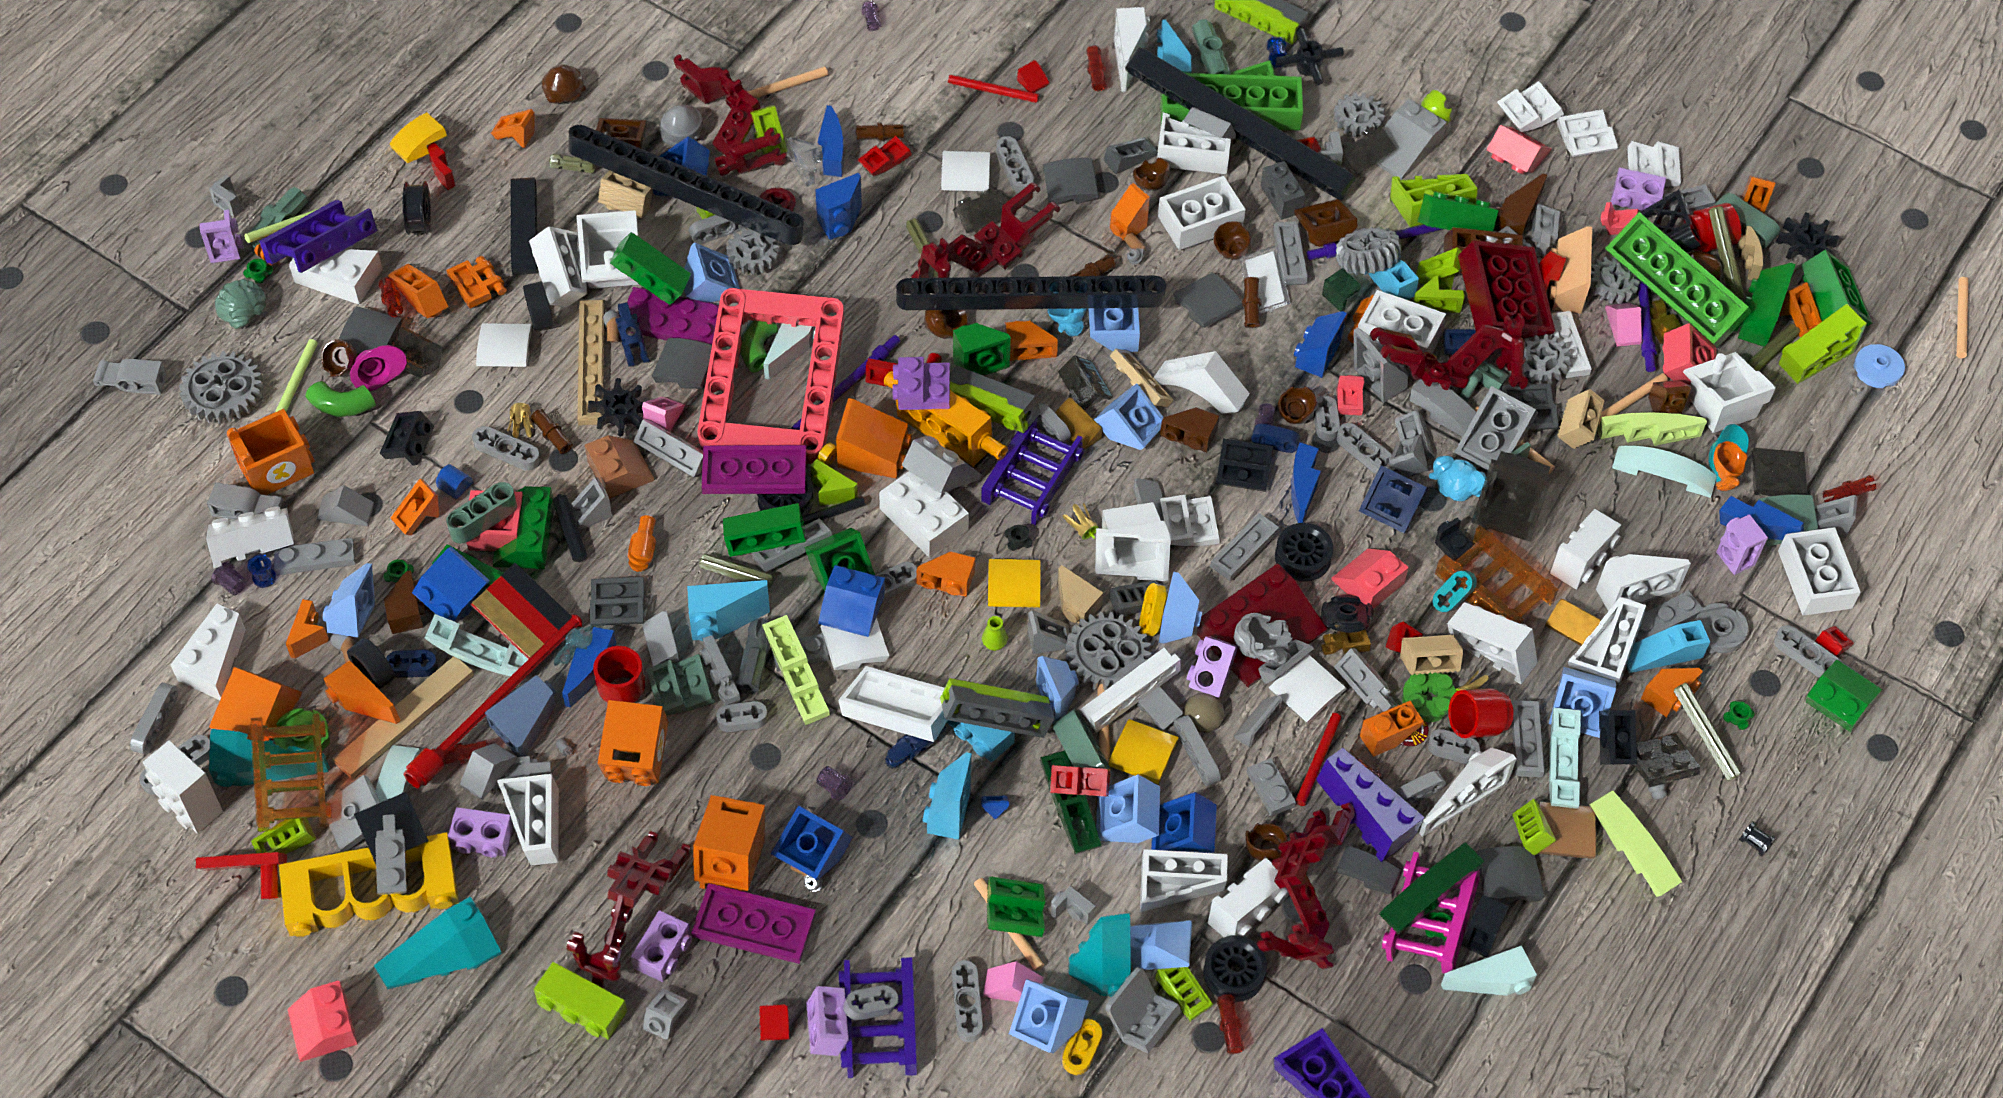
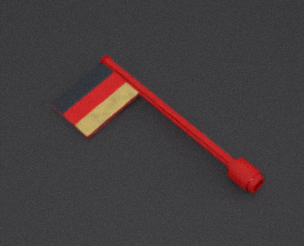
(532, 624)

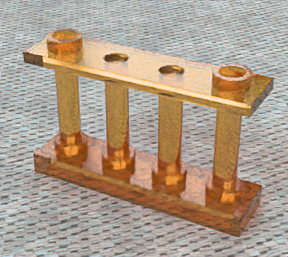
(1503, 557)
(263, 760)

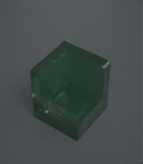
(1339, 288)

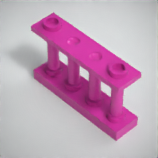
(1453, 930)

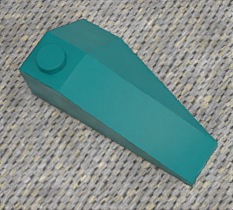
(232, 760)
(446, 944)
(1105, 957)

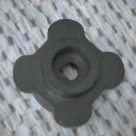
(1018, 531)

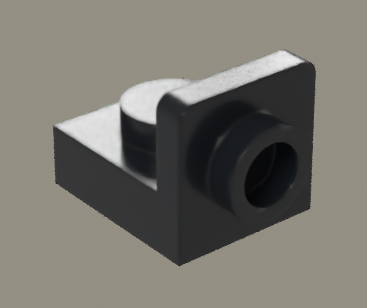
(1452, 539)

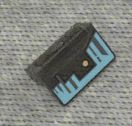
(1084, 381)

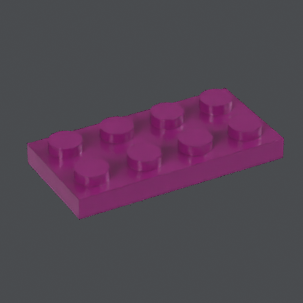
(681, 319)
(754, 469)
(753, 923)

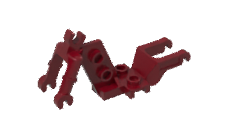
(715, 83)
(992, 243)
(1425, 366)
(1296, 856)
(632, 878)

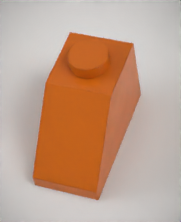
(1758, 192)
(1130, 212)
(1030, 341)

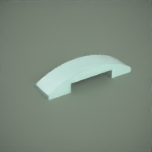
(1666, 465)
(472, 648)
(1564, 758)
(391, 779)

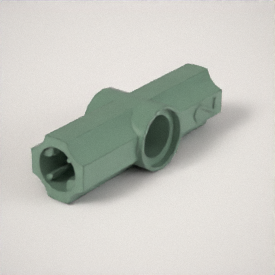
(1210, 48)
(284, 209)

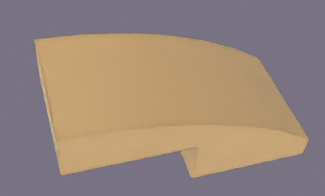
(1751, 252)

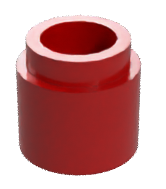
(1703, 225)
(618, 663)
(1480, 713)

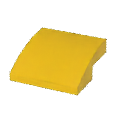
(412, 139)
(1013, 583)
(1143, 751)

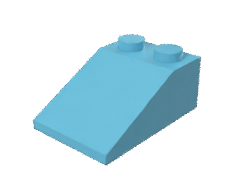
(725, 607)
(949, 799)

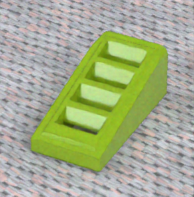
(1541, 839)
(296, 841)
(1185, 974)

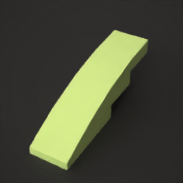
(1659, 427)
(796, 670)
(1636, 842)

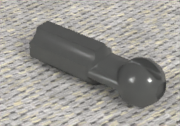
(753, 658)

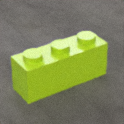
(580, 1001)

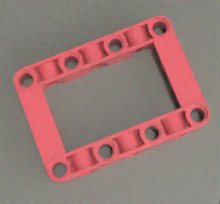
(822, 374)

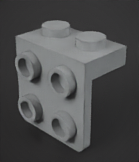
(1140, 1013)

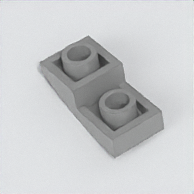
(1160, 708)

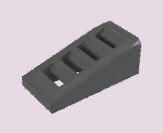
(1118, 162)
(1127, 591)

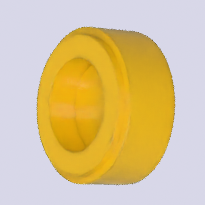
(828, 454)

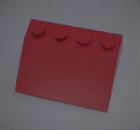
(1503, 283)
(1271, 595)

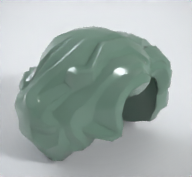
(239, 302)

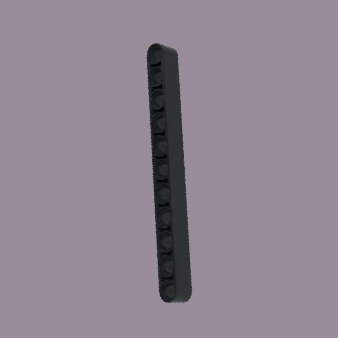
(1247, 126)
(686, 184)
(1020, 298)

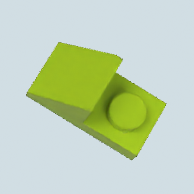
(764, 120)
(1443, 265)
(1441, 300)
(834, 485)

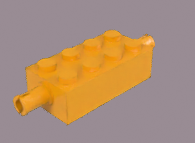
(957, 429)

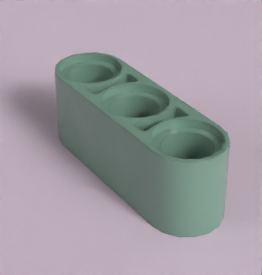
(1764, 227)
(487, 502)
(1079, 741)

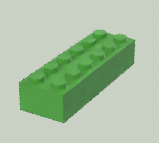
(1268, 97)
(1678, 279)

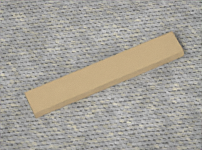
(590, 357)
(410, 710)

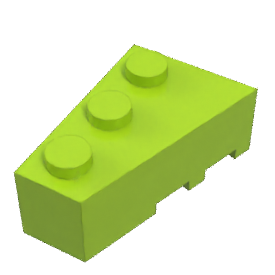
(1823, 345)

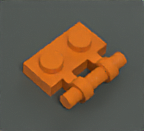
(469, 284)

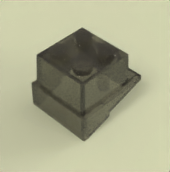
(1512, 496)

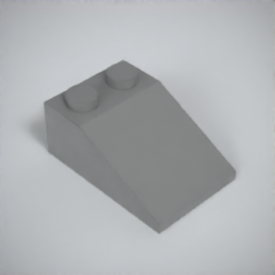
(1414, 135)
(1379, 373)
(1495, 428)
(937, 465)

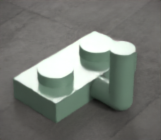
(1488, 375)

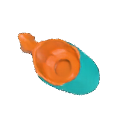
(1729, 456)

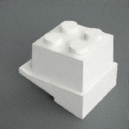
(598, 241)
(1728, 390)
(1133, 543)

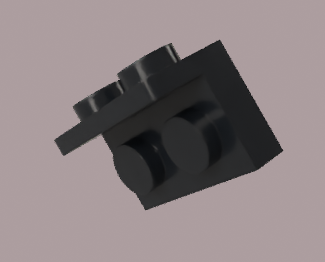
(407, 437)

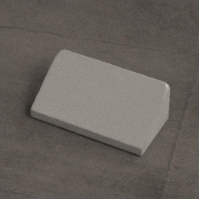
(1210, 124)
(1413, 425)
(1147, 492)
(660, 639)
(1272, 671)
(1259, 720)

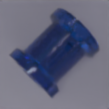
(1278, 50)
(266, 572)

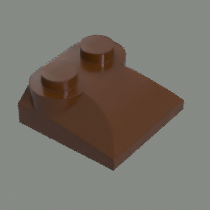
(623, 129)
(1326, 222)

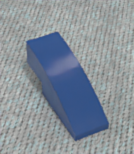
(831, 143)
(1304, 480)
(1770, 520)
(581, 673)

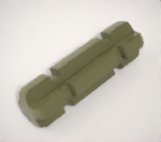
(571, 163)

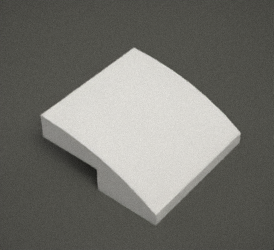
(1530, 108)
(1586, 133)
(1656, 160)
(965, 171)
(503, 345)
(1190, 521)
(850, 649)
(1307, 688)

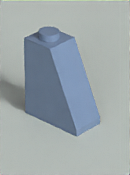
(522, 715)

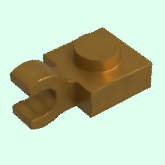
(1661, 321)
(1345, 641)

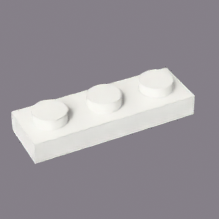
(1567, 332)

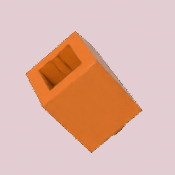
(947, 573)
(1660, 690)
(1390, 728)

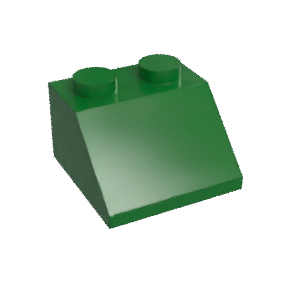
(981, 349)
(840, 549)
(1842, 695)

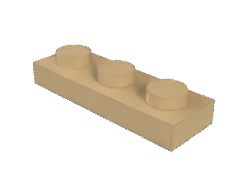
(1139, 375)

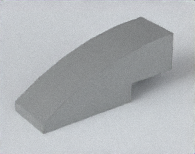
(1444, 405)

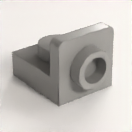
(1333, 148)
(224, 196)
(1075, 903)
(663, 1013)

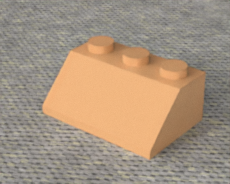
(1575, 279)

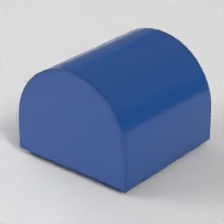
(453, 481)

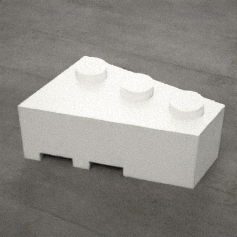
(1192, 148)
(559, 265)
(342, 275)
(249, 534)
(1496, 638)
(1611, 643)
(210, 652)

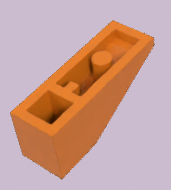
(419, 290)
(358, 694)

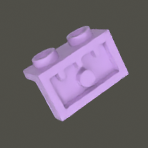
(221, 239)

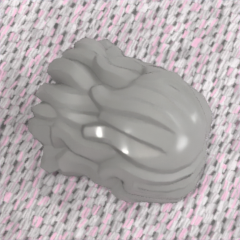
(1263, 640)

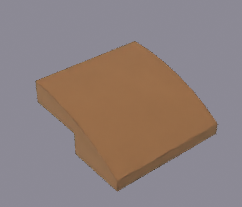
(1572, 829)

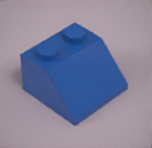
(688, 154)
(839, 205)
(1320, 343)
(450, 586)
(852, 601)
(1187, 825)
(811, 844)

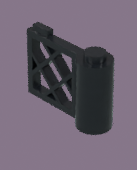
(1685, 235)

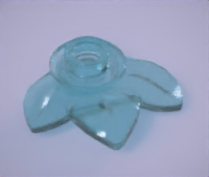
(574, 639)

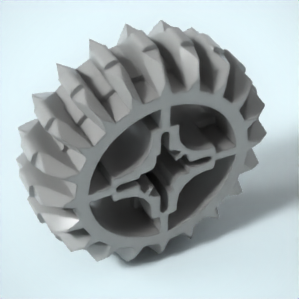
(1368, 250)

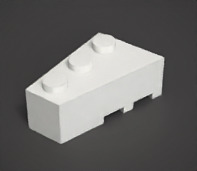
(1585, 549)
(535, 815)
(1179, 876)
(1247, 901)

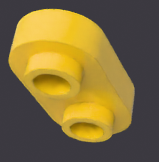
(1152, 609)
(1081, 1048)

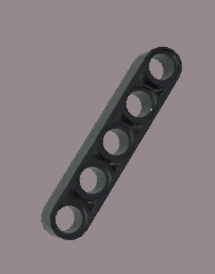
(523, 224)

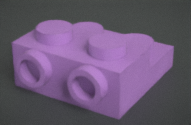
(921, 384)

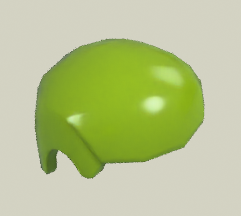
(1435, 103)

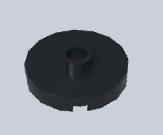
(1347, 614)

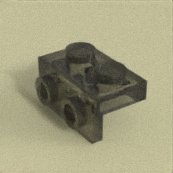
(1368, 149)
(980, 211)
(421, 353)

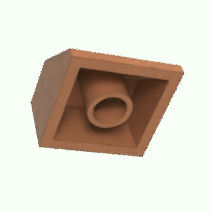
(617, 464)

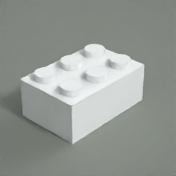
(1198, 211)
(923, 513)
(1819, 571)
(182, 787)

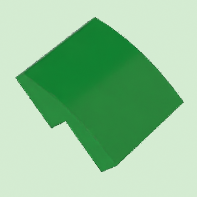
(1015, 906)

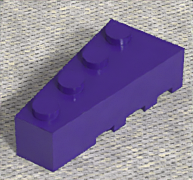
(1379, 811)
(1319, 1069)

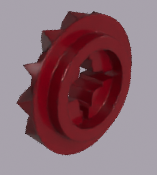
(780, 196)

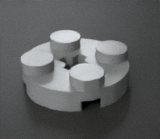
(1735, 625)

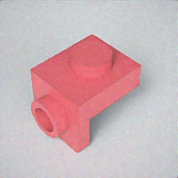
(1616, 220)
(1350, 395)

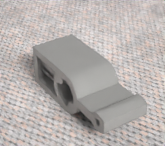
(132, 375)
(232, 500)

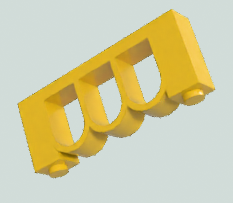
(298, 892)

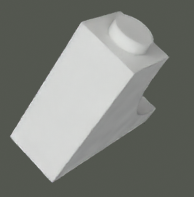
(1208, 377)

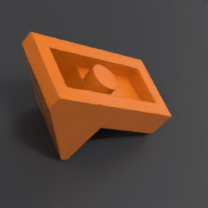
(517, 125)
(1802, 307)
(415, 507)
(305, 633)

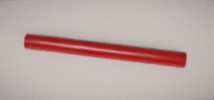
(993, 88)
(1318, 759)

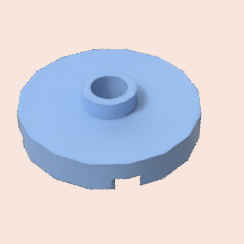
(1879, 366)

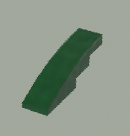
(1072, 809)
(1431, 888)

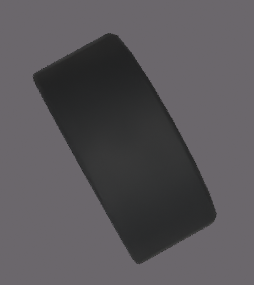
(538, 305)
(371, 662)

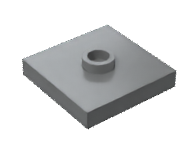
(344, 805)

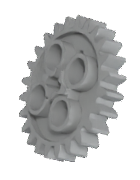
(221, 387)
(1106, 649)

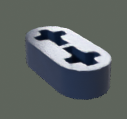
(1280, 438)
(412, 663)

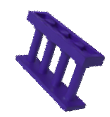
(318, 236)
(1017, 451)
(904, 1029)

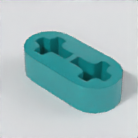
(1458, 595)

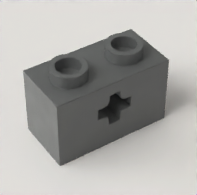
(1282, 189)

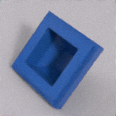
(995, 804)

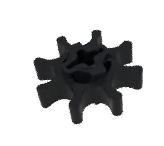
(1806, 238)
(617, 406)

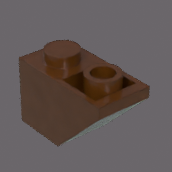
(1669, 396)
(1191, 427)
(402, 606)

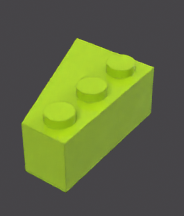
(1409, 194)

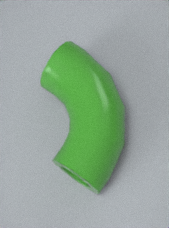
(753, 343)
(340, 403)

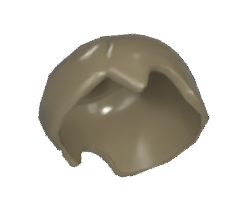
(1205, 711)

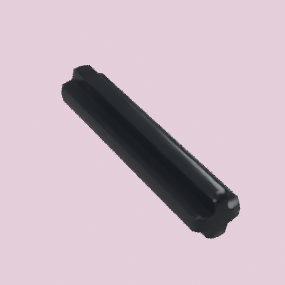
(570, 528)

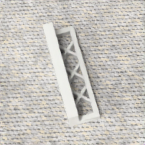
(1130, 689)

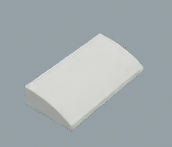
(895, 703)

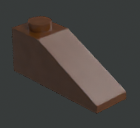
(1520, 206)
(1463, 237)

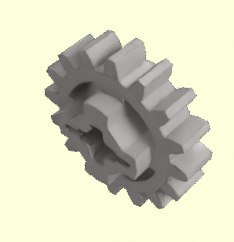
(1358, 113)
(752, 251)
(1612, 281)
(1546, 359)

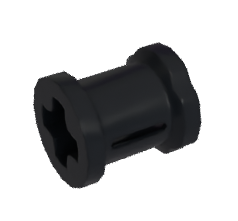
(1757, 838)

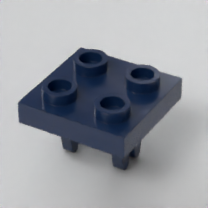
(1393, 499)

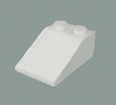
(1128, 36)
(1404, 317)
(1640, 578)

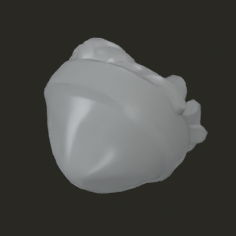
(680, 123)

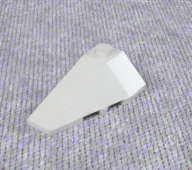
(1480, 778)

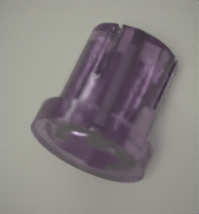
(229, 578)
(834, 782)

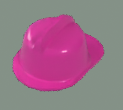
(377, 367)

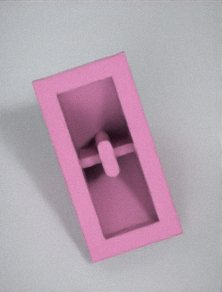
(1625, 323)
(662, 411)
(1008, 981)

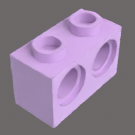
(1637, 189)
(1741, 544)
(1219, 669)
(483, 826)
(655, 944)
(827, 1021)

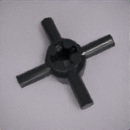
(1309, 57)

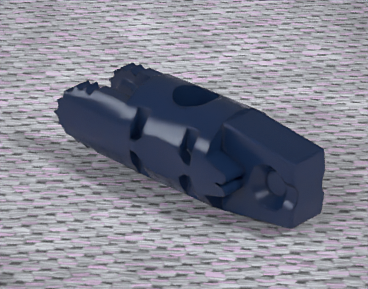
(626, 324)
(907, 748)

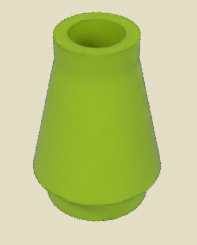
(994, 635)

